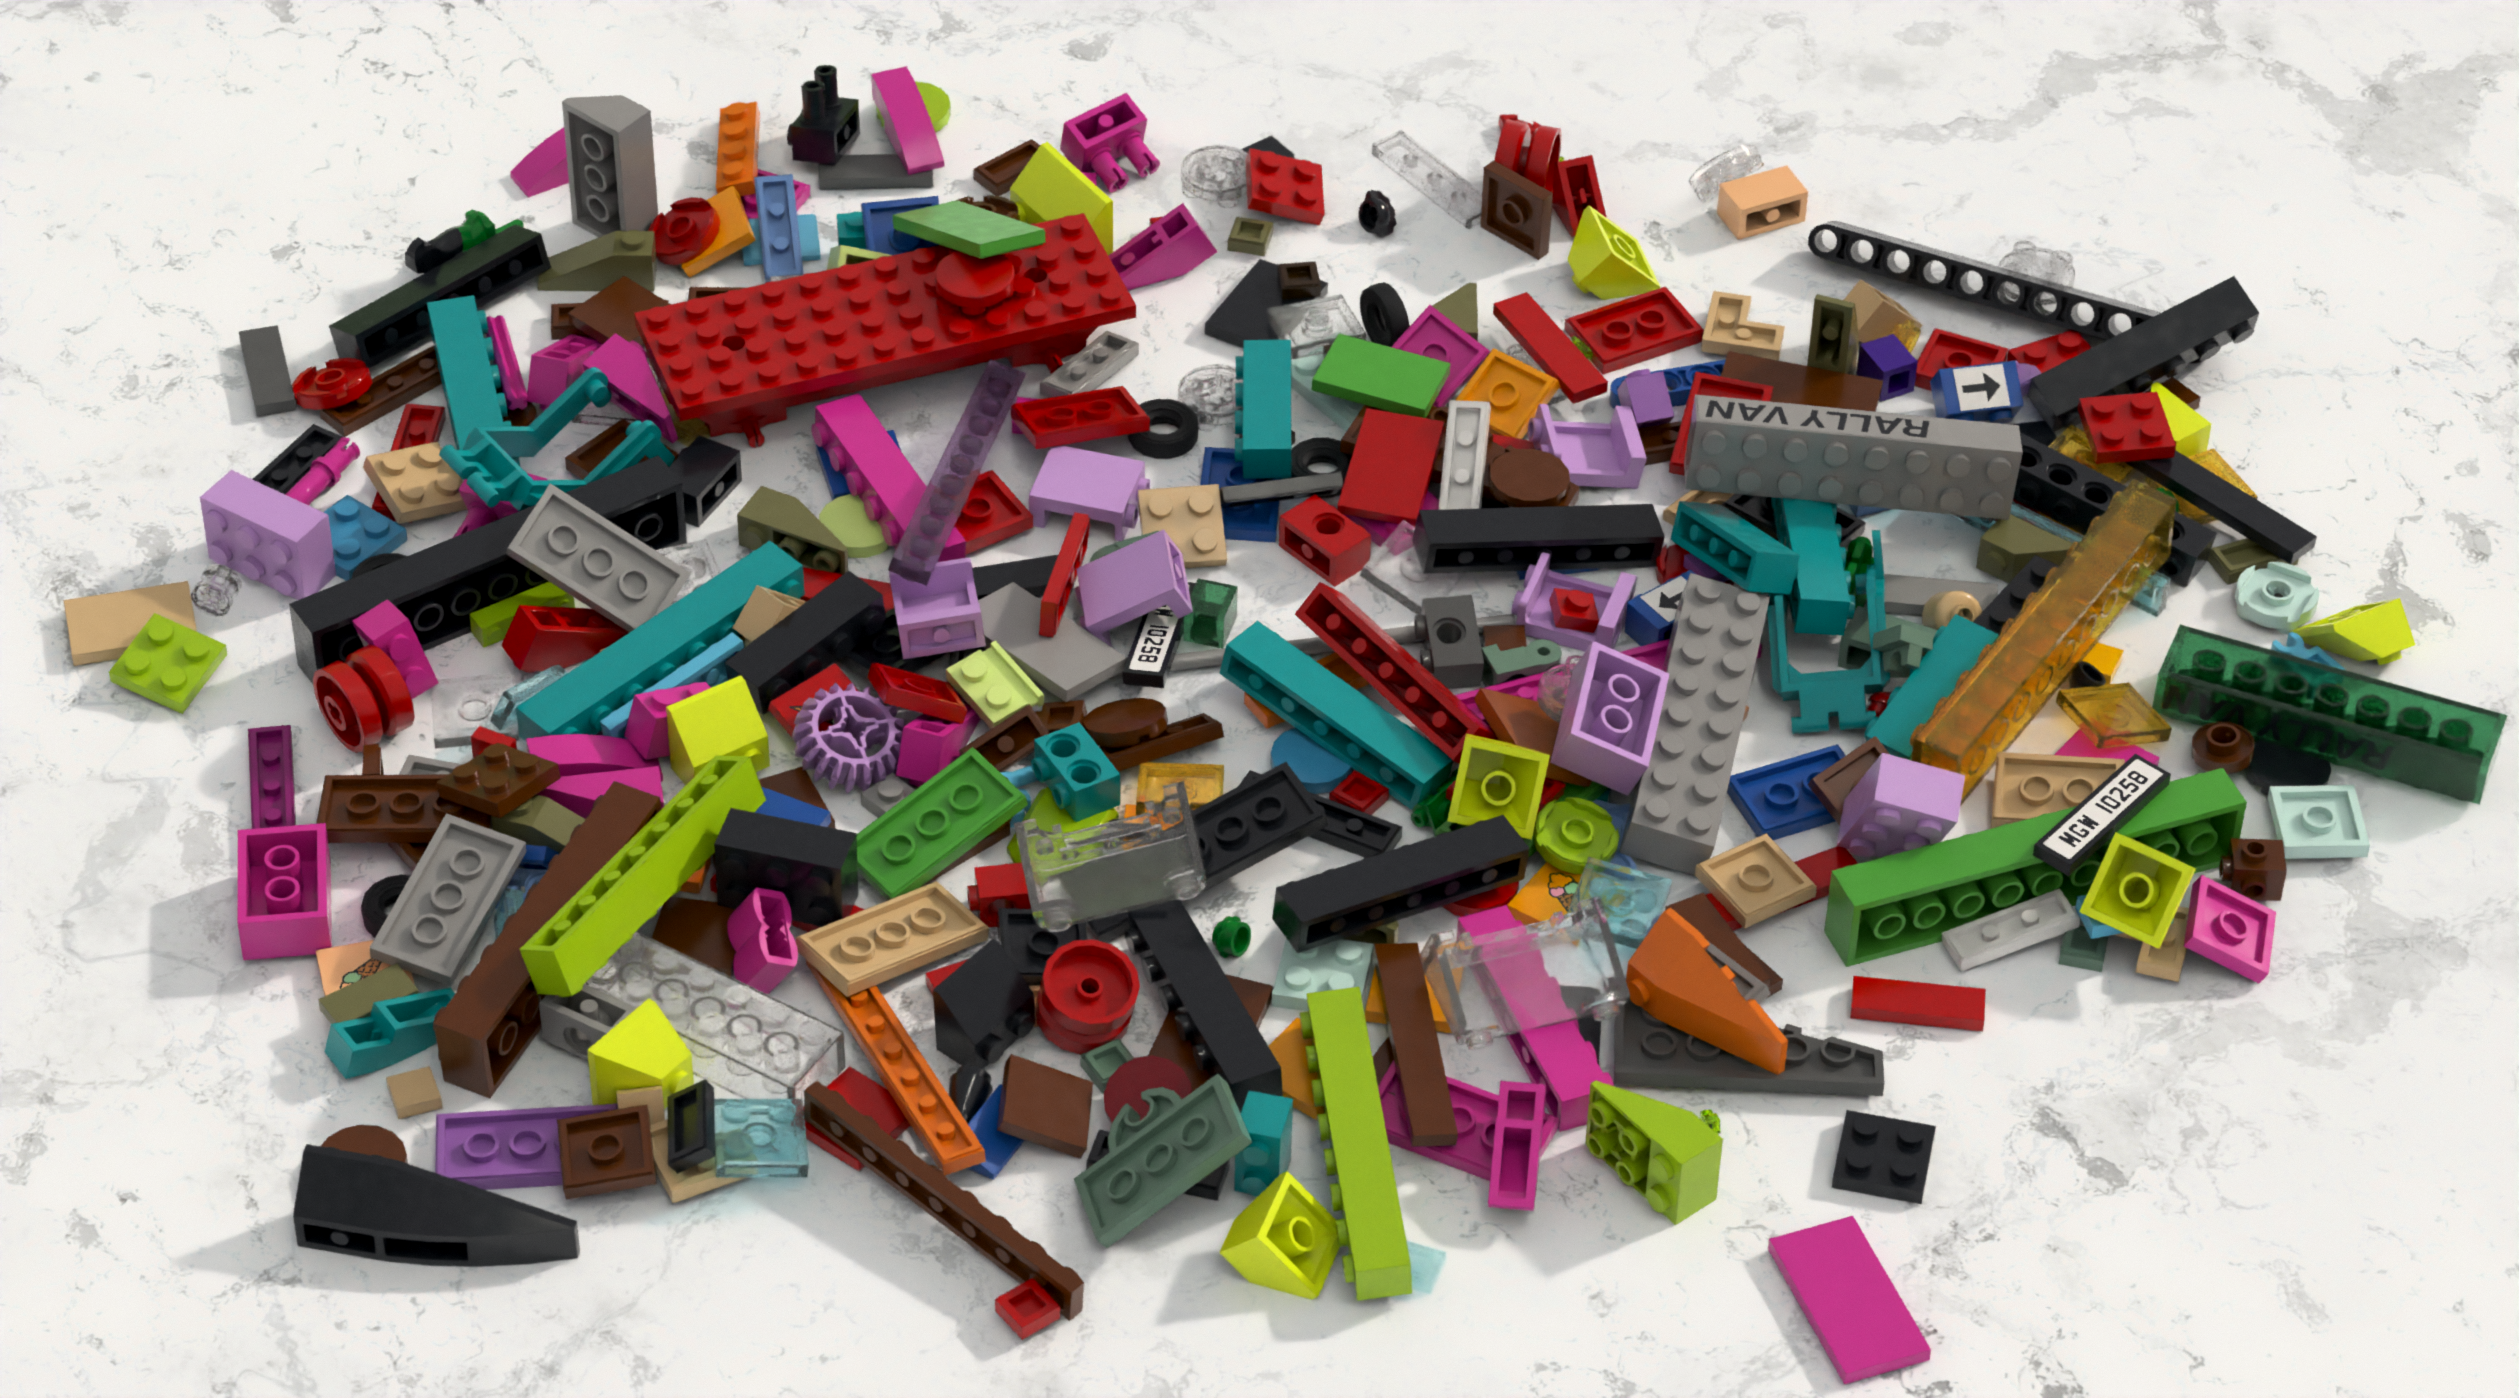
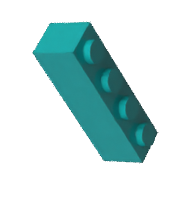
(1265, 410)
(1735, 548)
(1953, 652)

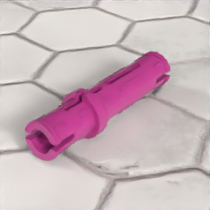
(324, 472)

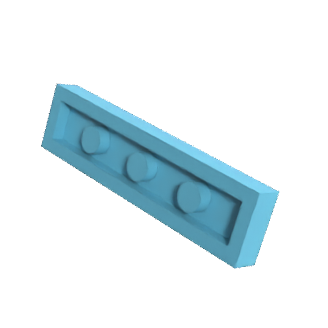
(705, 667)

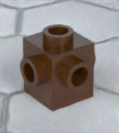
(2254, 868)

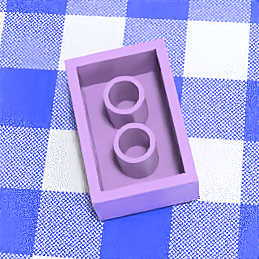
(268, 536)
(1610, 718)
(1899, 807)

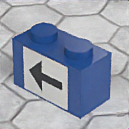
(1978, 392)
(1653, 613)

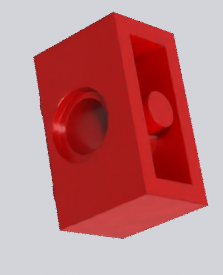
(1324, 540)

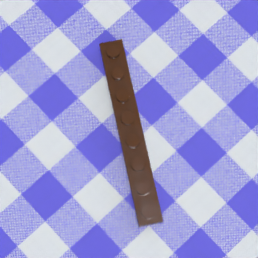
(941, 1198)

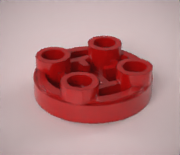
(974, 281)

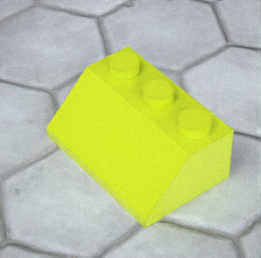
(1056, 188)

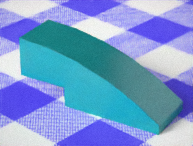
(388, 1036)

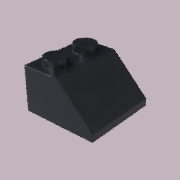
(982, 1008)

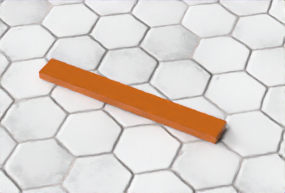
(906, 1076)

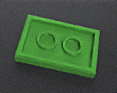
(1380, 376)

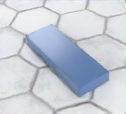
(778, 226)

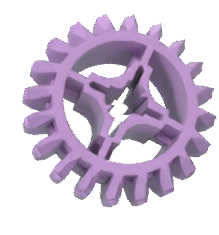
(841, 749)

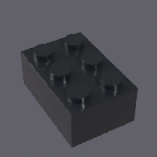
(803, 860)

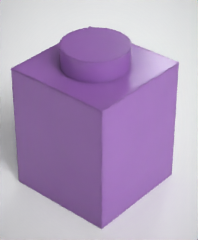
(1647, 397)

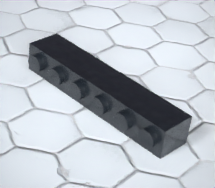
(402, 315)
(2146, 352)
(1517, 537)
(1400, 883)
(1202, 1000)

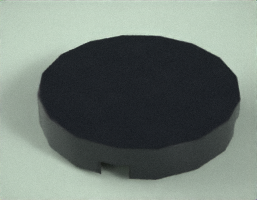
(2285, 767)

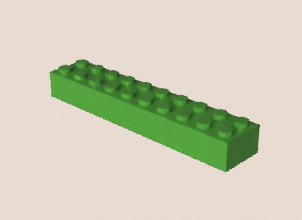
(1925, 891)

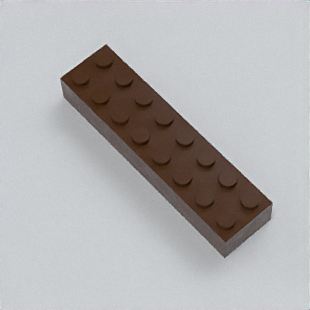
(497, 1004)

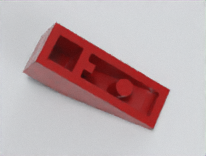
(557, 635)

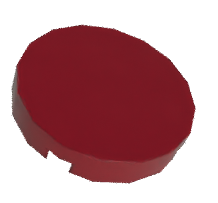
(1139, 1075)

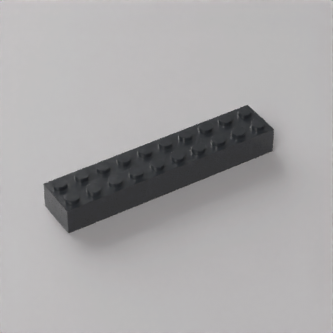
(472, 571)

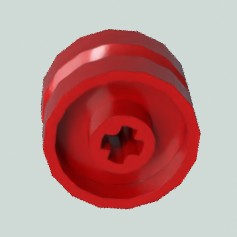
(1528, 156)
(363, 698)
(1086, 995)

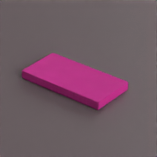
(1475, 1121)
(1849, 1300)

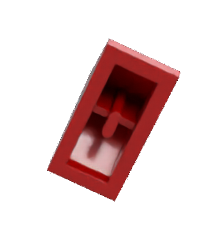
(1574, 190)

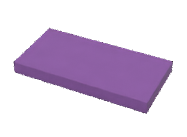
(504, 1146)

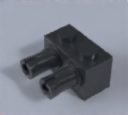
(826, 121)

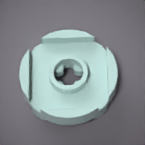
(2257, 602)

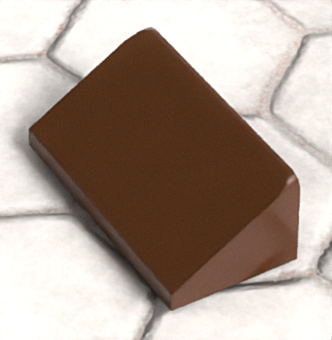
(1009, 740)

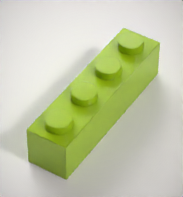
(492, 622)

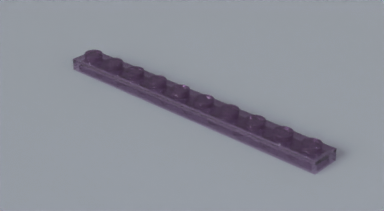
(956, 473)

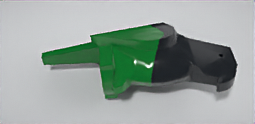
(477, 227)

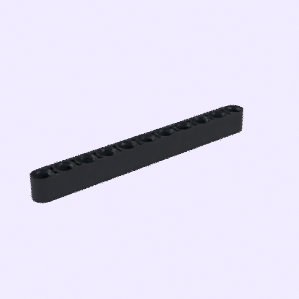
(1993, 279)

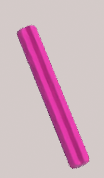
(505, 357)

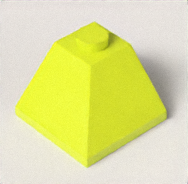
(1608, 259)
(2362, 632)
(1498, 781)
(2137, 890)
(639, 1054)
(1283, 1240)

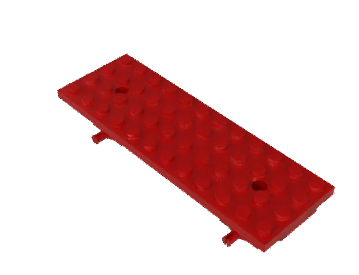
(871, 325)

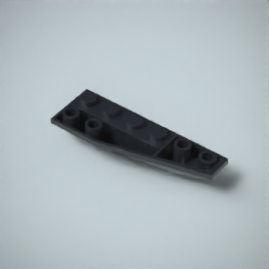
(417, 1216)

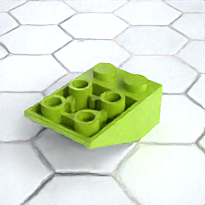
(1655, 1149)

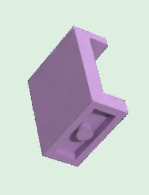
(1593, 451)
(1090, 485)
(1132, 584)
(1535, 612)
(938, 615)

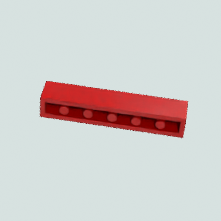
(1391, 670)

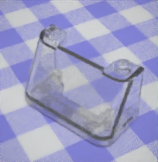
(1113, 864)
(1526, 975)

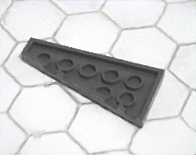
(1664, 1056)

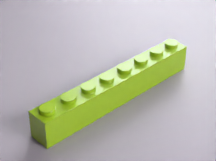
(639, 878)
(1358, 1145)

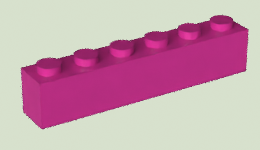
(874, 468)
(1551, 1053)

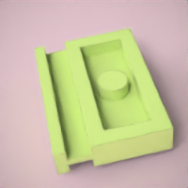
(993, 684)

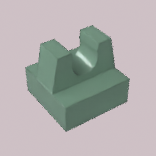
(1902, 647)

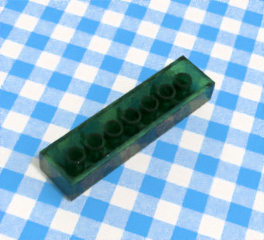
(2331, 713)

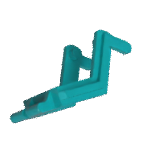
(498, 478)
(1832, 692)

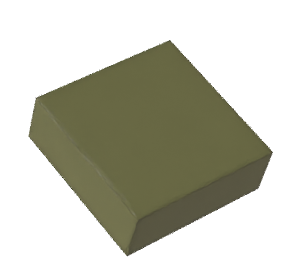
(1250, 236)

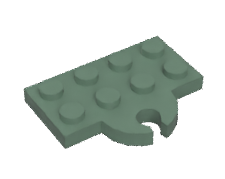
(1160, 1155)

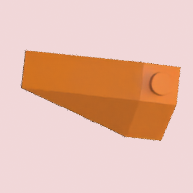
(1687, 989)

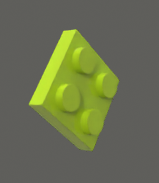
(168, 663)

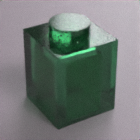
(1213, 613)

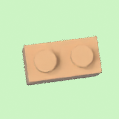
(1762, 202)

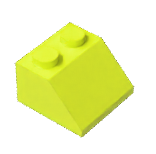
(713, 724)

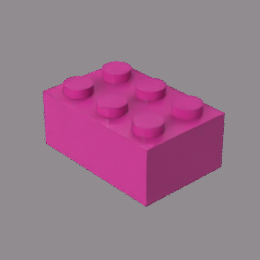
(284, 891)

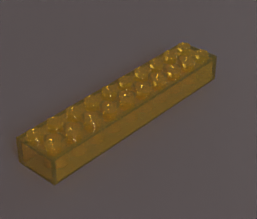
(2048, 636)

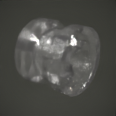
(216, 590)

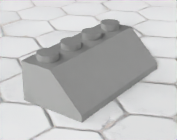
(610, 164)

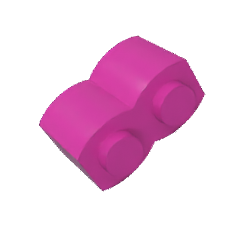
(762, 939)

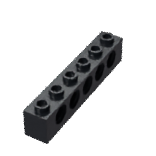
(2079, 494)

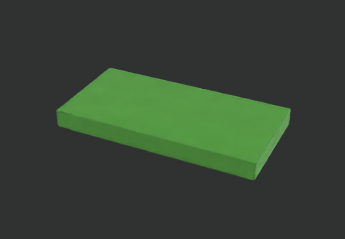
(969, 229)
(936, 825)

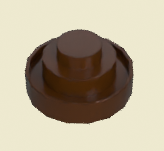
(2223, 746)

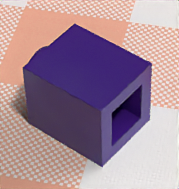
(1888, 361)

